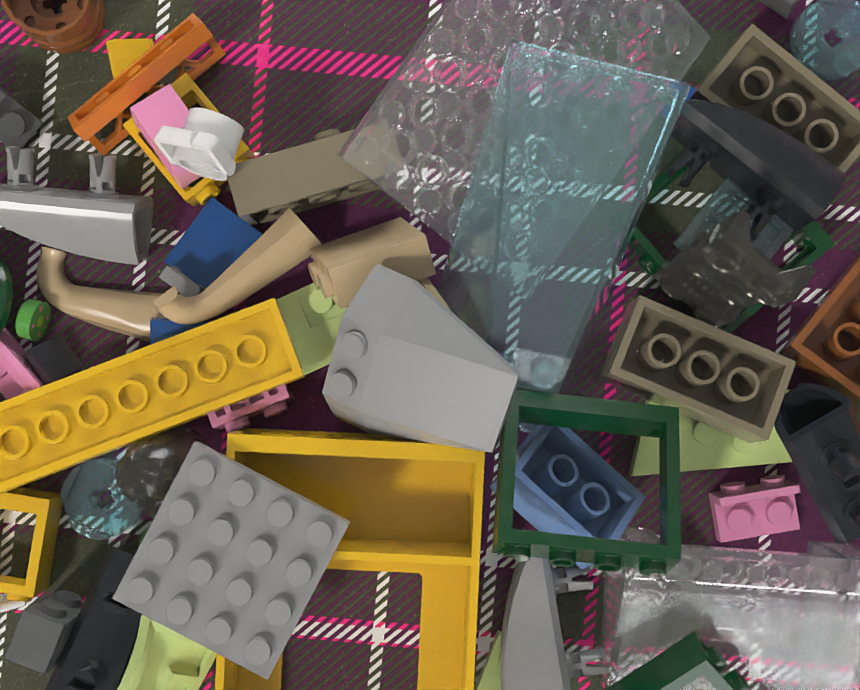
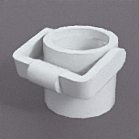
(203, 145)

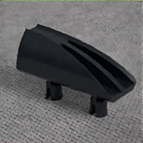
(759, 158)
(824, 445)
(102, 633)

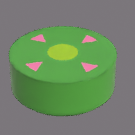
(32, 319)

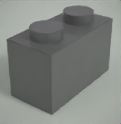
(44, 630)

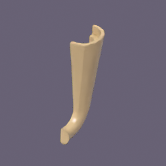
(268, 258)
(111, 309)

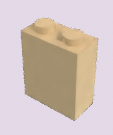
(346, 262)

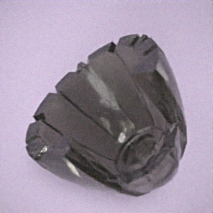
(152, 465)

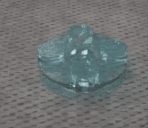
(809, 43)
(83, 507)

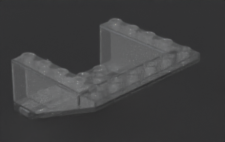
(769, 613)

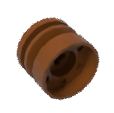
(59, 33)

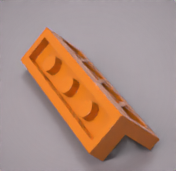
(141, 78)

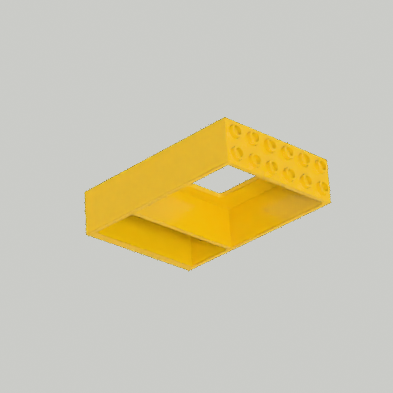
(407, 512)

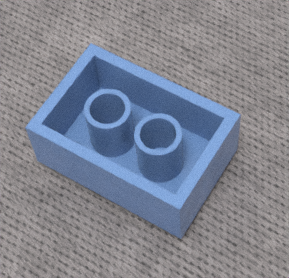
(570, 487)

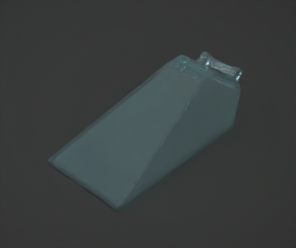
(555, 205)

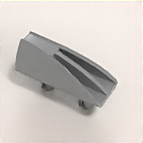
(77, 221)
(532, 634)

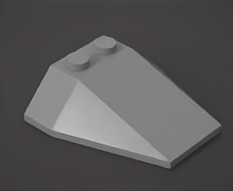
(416, 369)

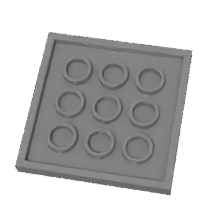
(231, 559)

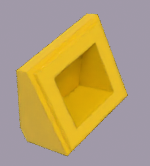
(125, 51)

